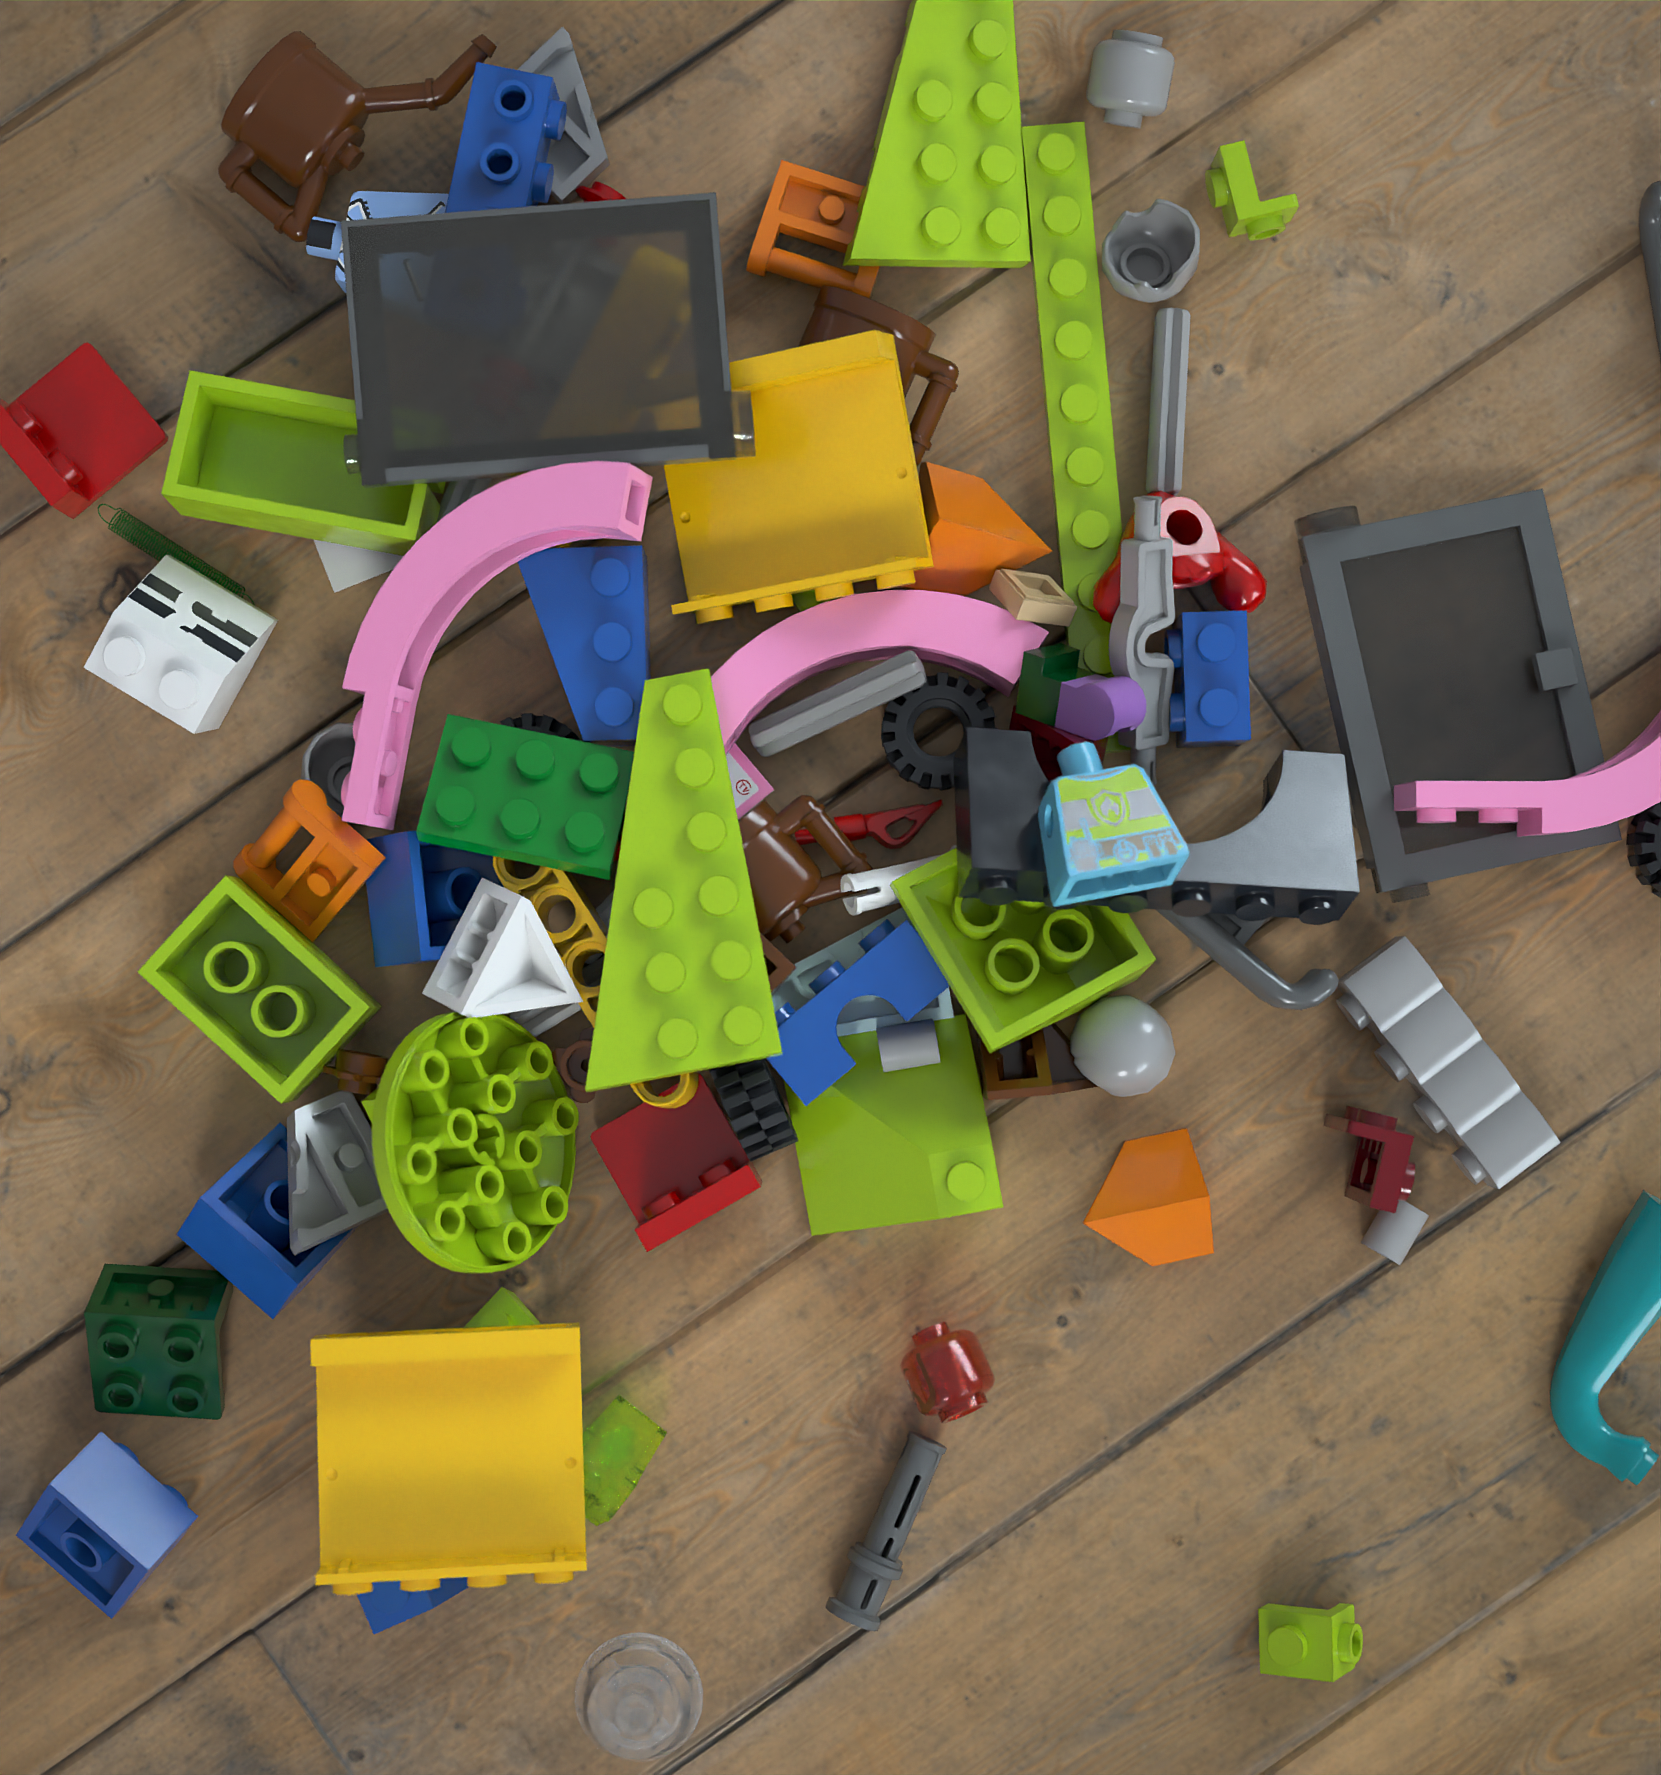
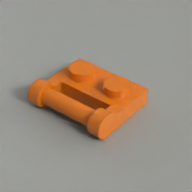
(816, 211)
(322, 876)

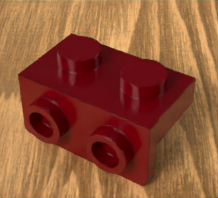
(1380, 1162)

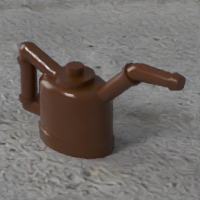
(308, 123)
(845, 313)
(783, 874)

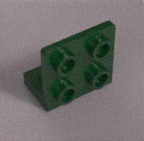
(157, 1341)

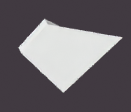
(500, 959)

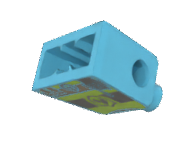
(1105, 830)

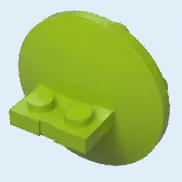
(473, 1141)

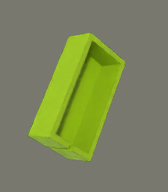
(279, 466)

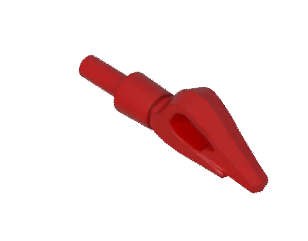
(876, 824)

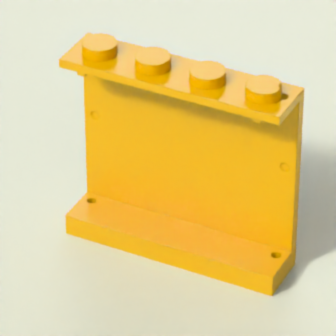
(823, 497)
(449, 1456)

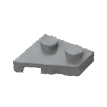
(581, 151)
(330, 1171)

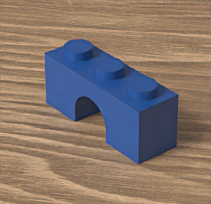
(893, 968)

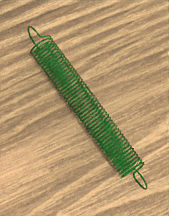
(164, 548)

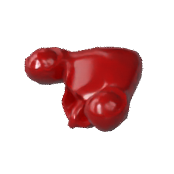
(1198, 556)

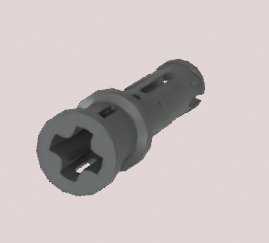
(876, 1558)

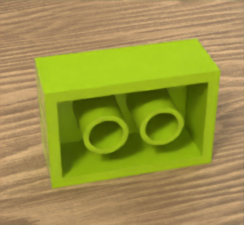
(259, 989)

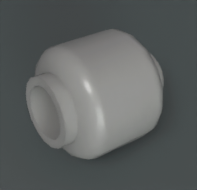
(1130, 77)

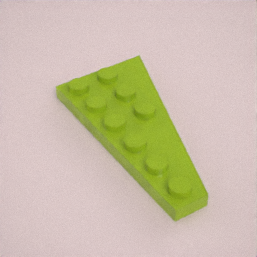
(948, 146)
(683, 938)

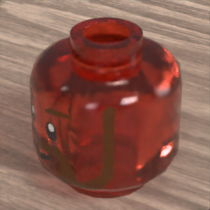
(947, 1372)

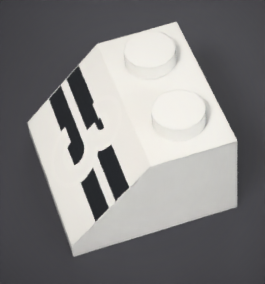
(181, 645)

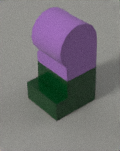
(1075, 699)

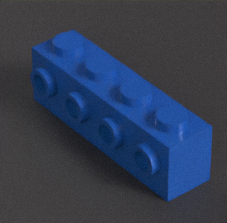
(506, 141)

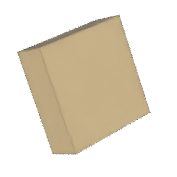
(1032, 597)

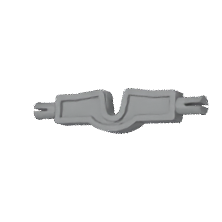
(1143, 610)

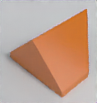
(969, 533)
(1155, 1200)

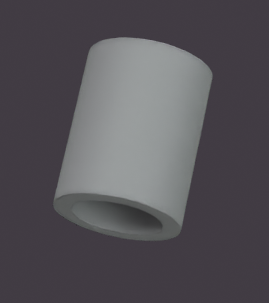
(908, 1045)
(1395, 1233)

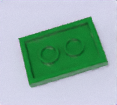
(527, 797)

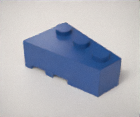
(597, 631)

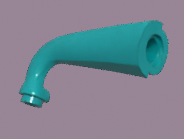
(1607, 1327)

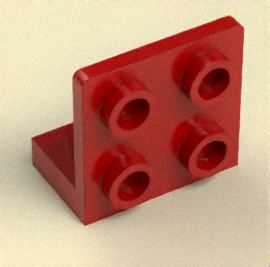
(78, 431)
(675, 1164)

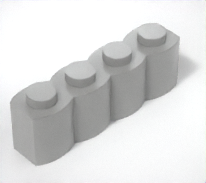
(1447, 1063)

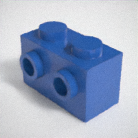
(1209, 679)

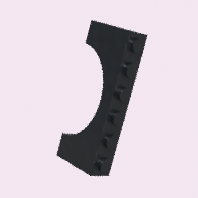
(1283, 863)

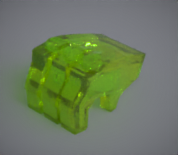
(615, 1456)

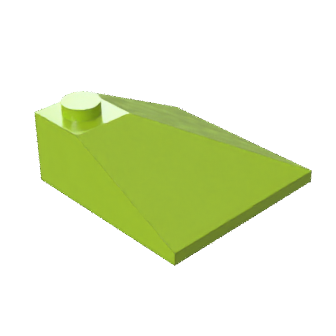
(1019, 960)
(897, 1140)

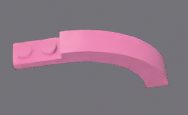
(438, 580)
(871, 627)
(1584, 801)

